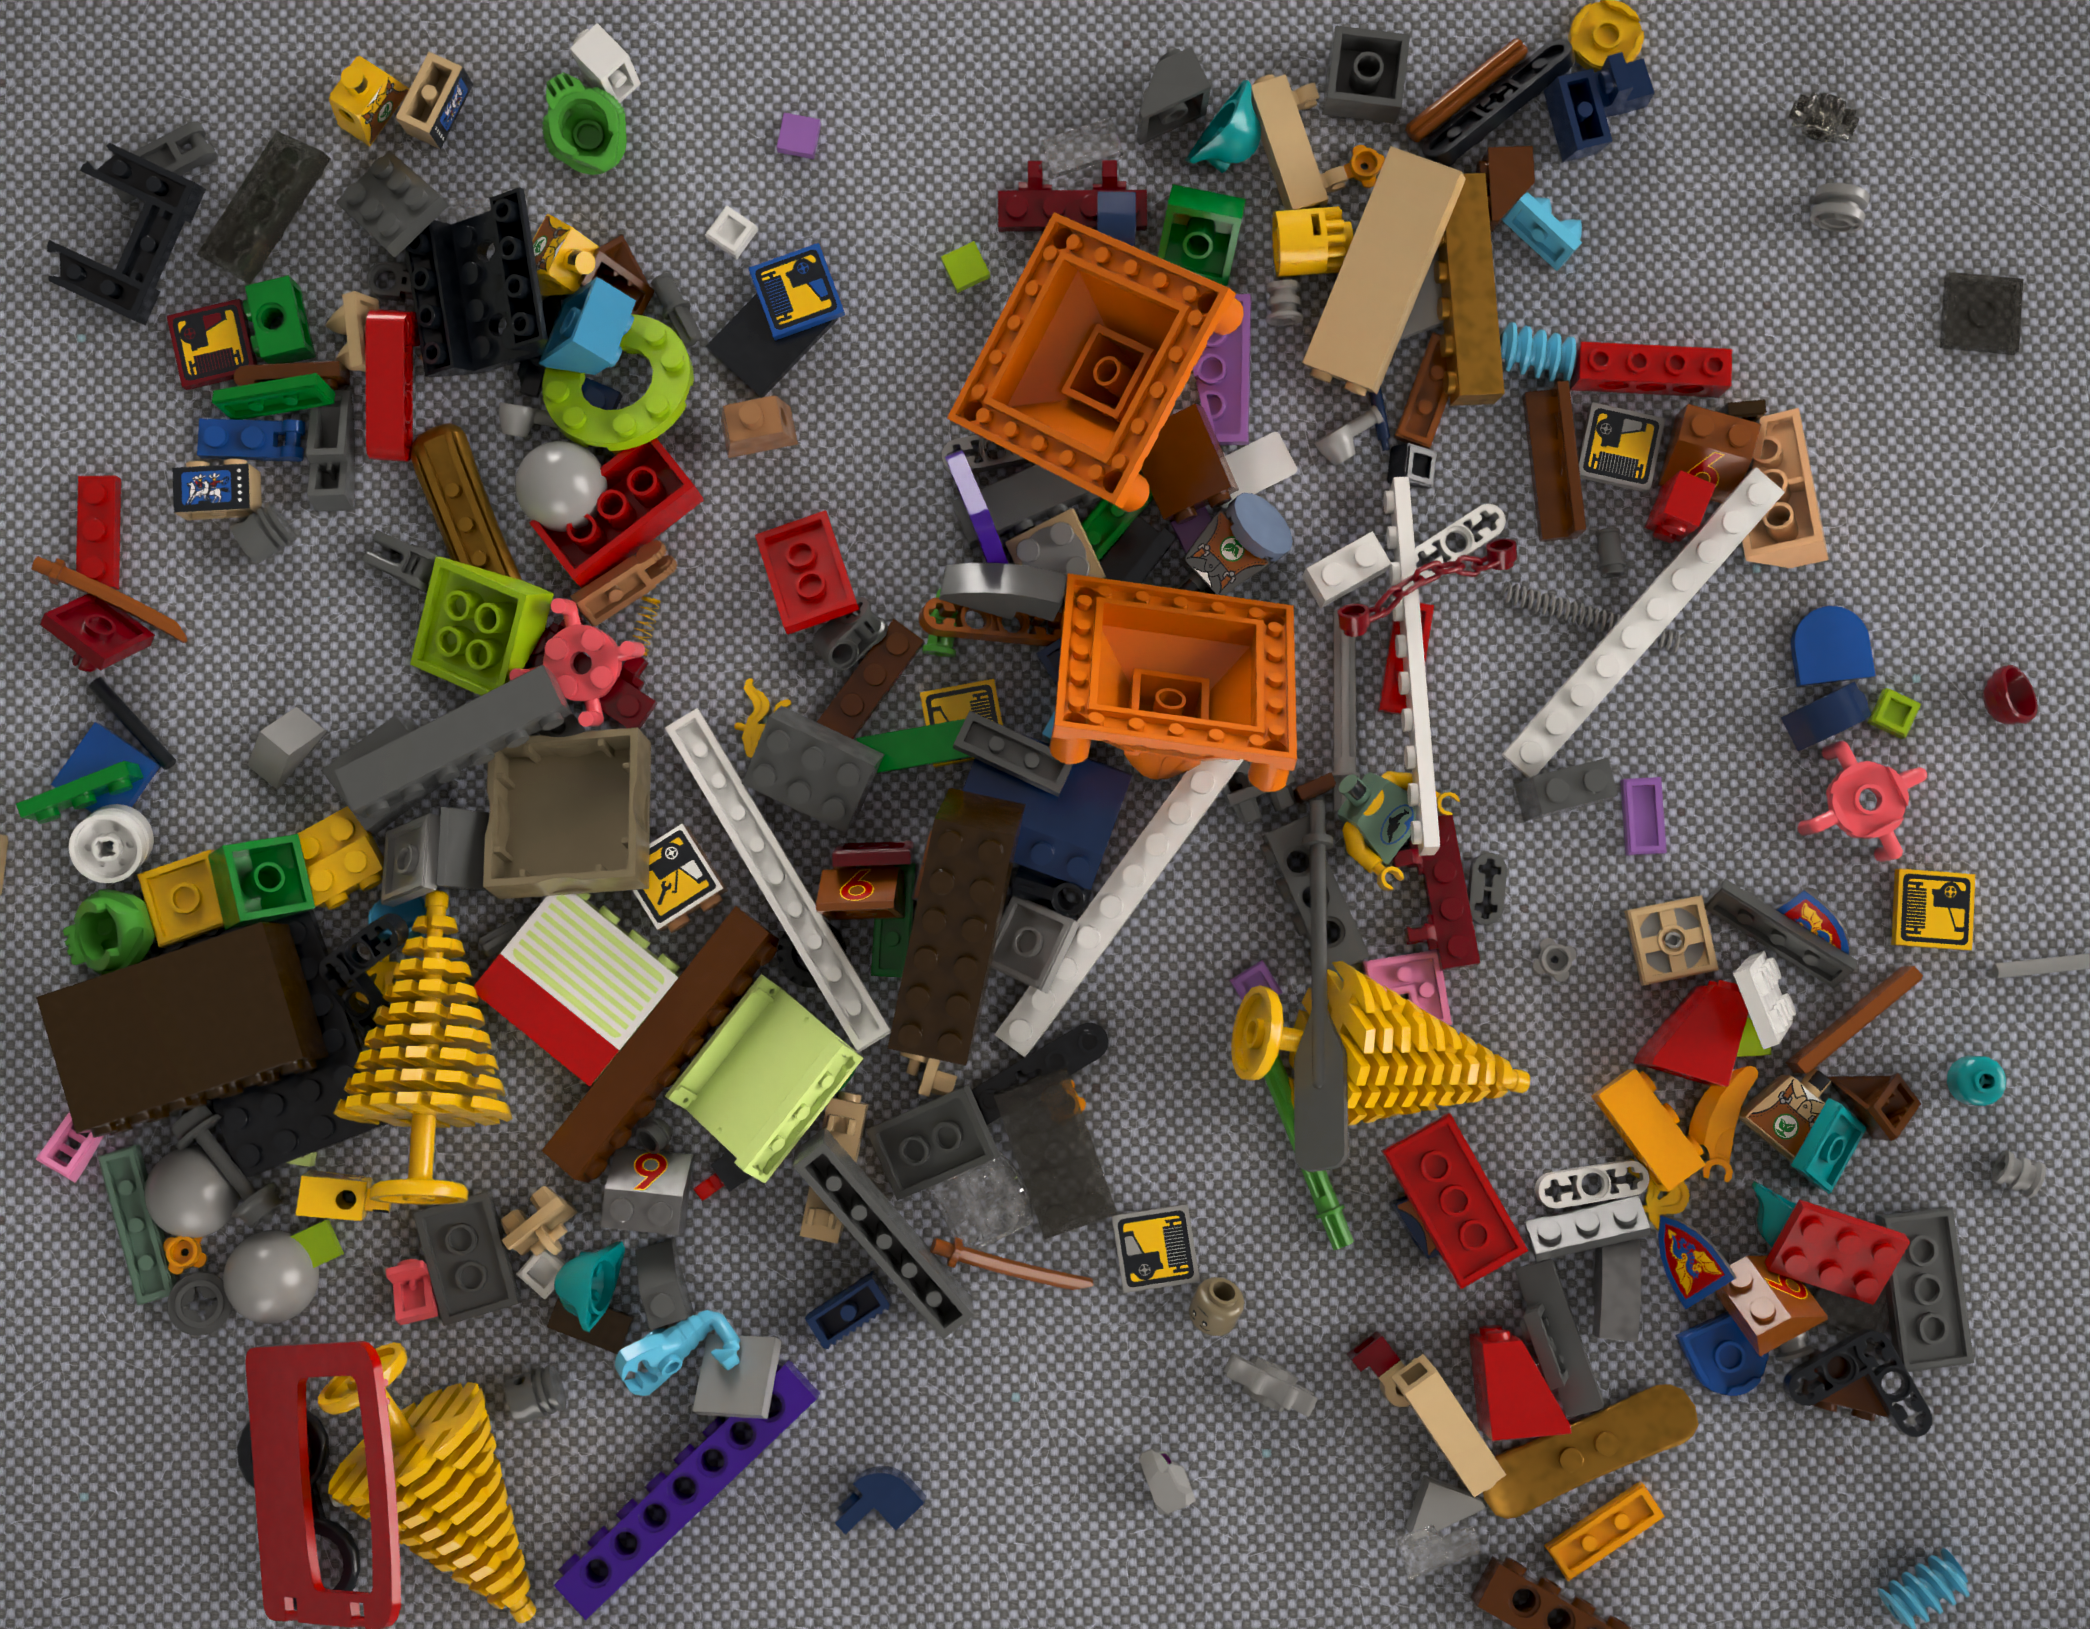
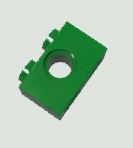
(293, 338)

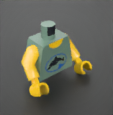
(1379, 820)

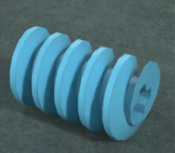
(1538, 352)
(1926, 1589)

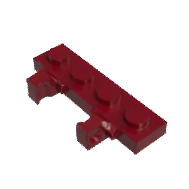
(1036, 202)
(624, 700)
(1450, 918)

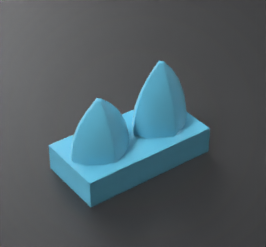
(1542, 231)

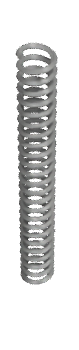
(1576, 609)

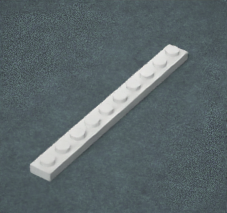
(1643, 623)
(1413, 678)
(778, 880)
(1118, 899)

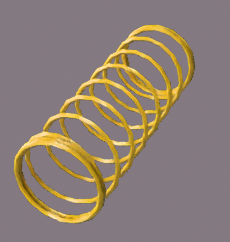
(655, 602)

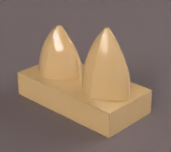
(351, 321)

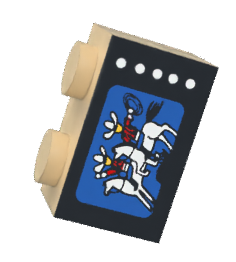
(434, 100)
(216, 490)

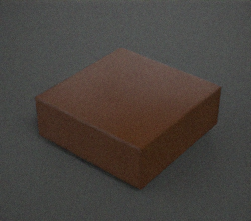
(1314, 788)

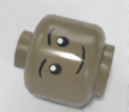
(1216, 1306)

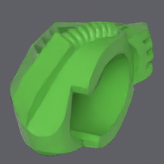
(583, 125)
(109, 931)

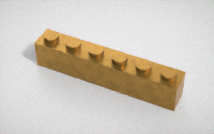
(1469, 301)

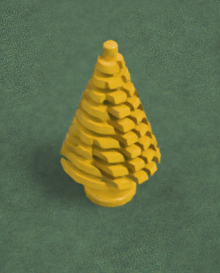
(1395, 1050)
(423, 1067)
(445, 1485)

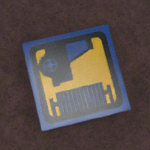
(796, 291)

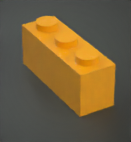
(1649, 1129)

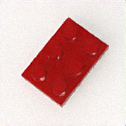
(806, 572)
(1836, 1252)

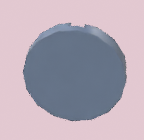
(1259, 527)

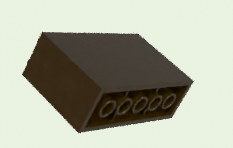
(956, 926)
(182, 1029)

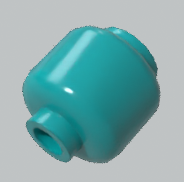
(1976, 1080)

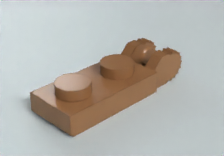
(624, 583)

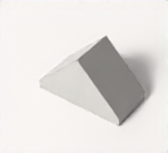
(284, 746)
(1441, 1505)

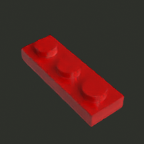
(99, 528)

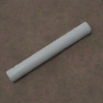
(2041, 966)

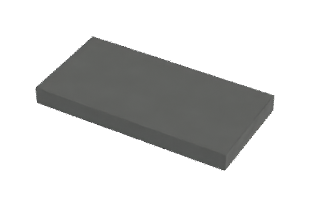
(1928, 1292)

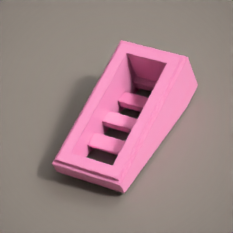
(57, 1143)

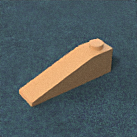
(1793, 528)

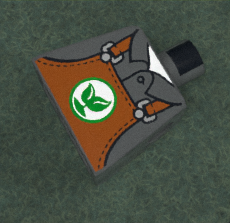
(1218, 560)

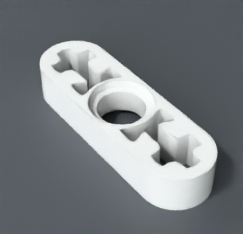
(1472, 518)
(1617, 1168)

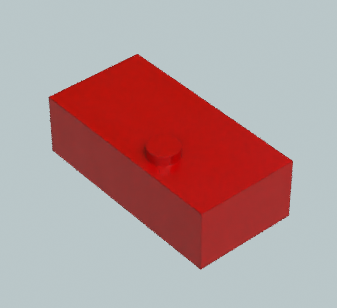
(641, 501)

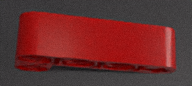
(389, 383)

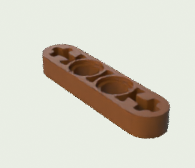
(992, 627)

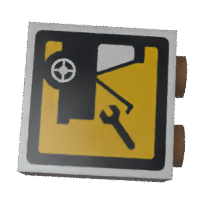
(679, 880)

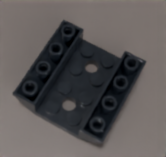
(465, 296)

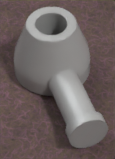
(519, 420)
(1339, 444)

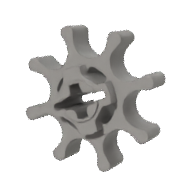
(1270, 1384)

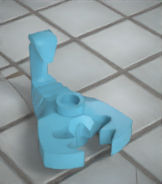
(666, 1349)

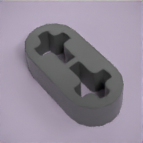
(1495, 891)

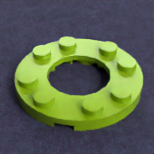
(635, 423)

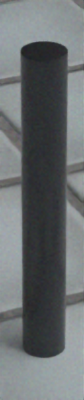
(132, 723)

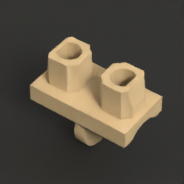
(932, 1080)
(542, 1228)

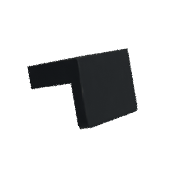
(1137, 552)

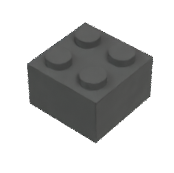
(1366, 74)

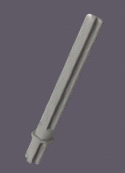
(1343, 709)

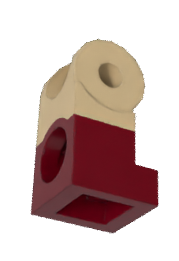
(1383, 1362)

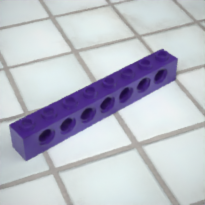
(589, 1591)

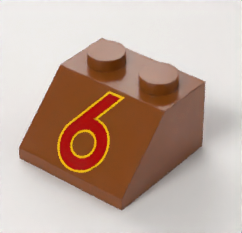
(1710, 448)
(861, 893)
(1768, 1305)

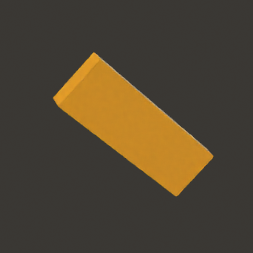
(1604, 1530)

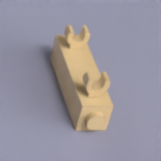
(1288, 145)
(845, 1121)
(1448, 1425)

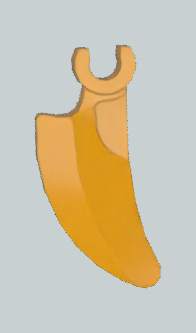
(1717, 1117)

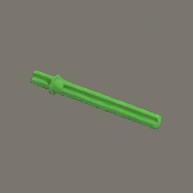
(1318, 1182)

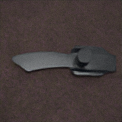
(529, 370)

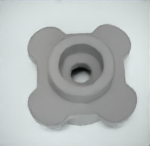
(1565, 956)

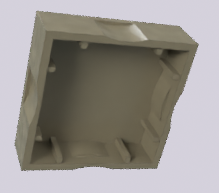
(569, 815)

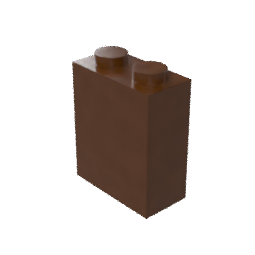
(1188, 467)

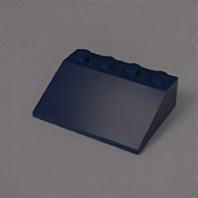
(1065, 832)

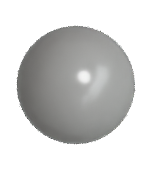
(559, 485)
(189, 1194)
(270, 1277)

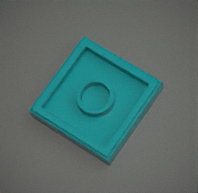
(1829, 1146)

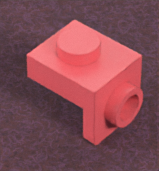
(412, 1291)

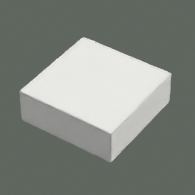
(731, 232)
(541, 1272)

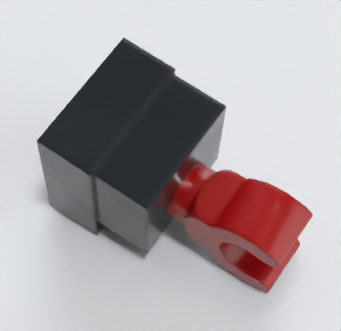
(726, 1174)

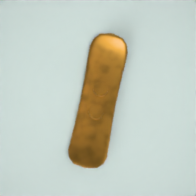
(459, 500)
(1598, 1445)

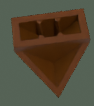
(620, 269)
(1878, 1102)

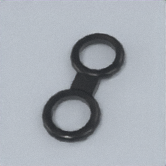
(322, 1526)

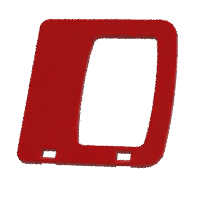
(283, 1488)

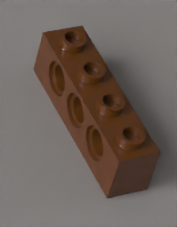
(1503, 1579)

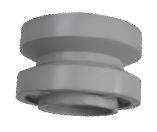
(1839, 207)

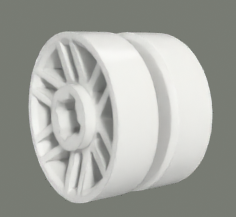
(109, 863)

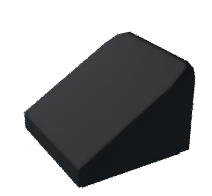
(1412, 462)

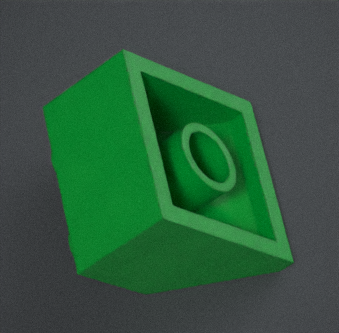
(1201, 231)
(261, 880)

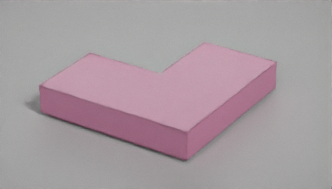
(1417, 977)

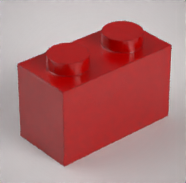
(1679, 507)

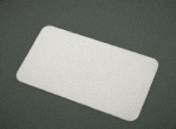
(1260, 465)

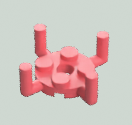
(605, 659)
(1844, 803)

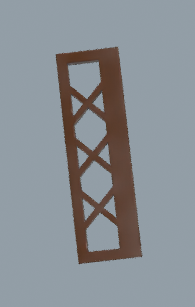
(1554, 463)

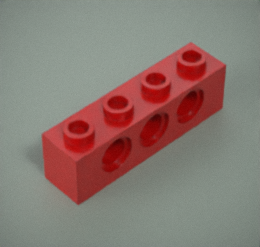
(1652, 369)

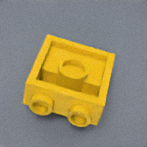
(340, 859)

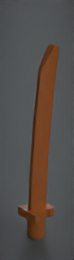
(58, 572)
(957, 1252)

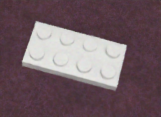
(1763, 998)

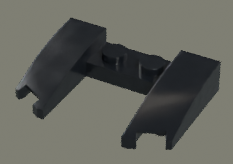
(167, 206)

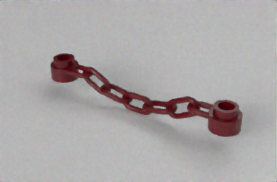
(1355, 617)

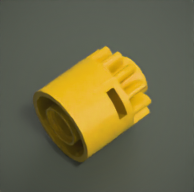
(1309, 241)

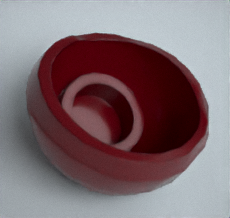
(2010, 696)

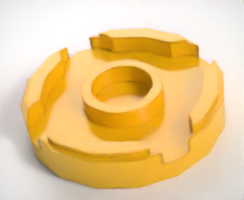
(1603, 31)

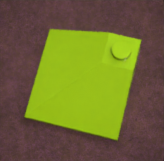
(478, 625)

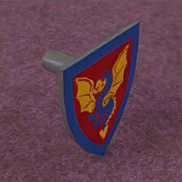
(1817, 917)
(1691, 1261)

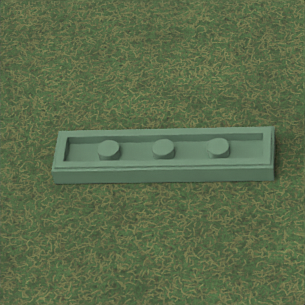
(139, 1235)

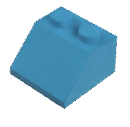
(589, 329)

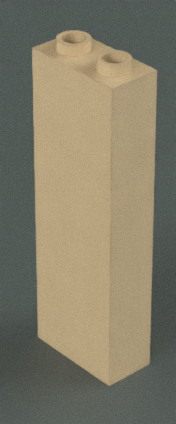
(1383, 271)

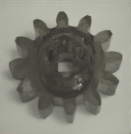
(1824, 117)

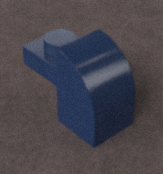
(1623, 85)
(1117, 215)
(1826, 716)
(885, 1490)

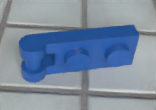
(250, 439)

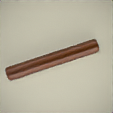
(1466, 90)

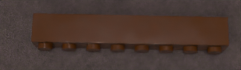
(661, 1046)

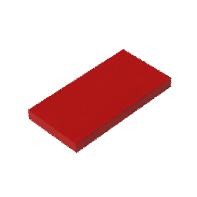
(1454, 1200)

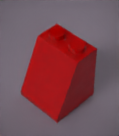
(1699, 1036)
(1510, 1389)

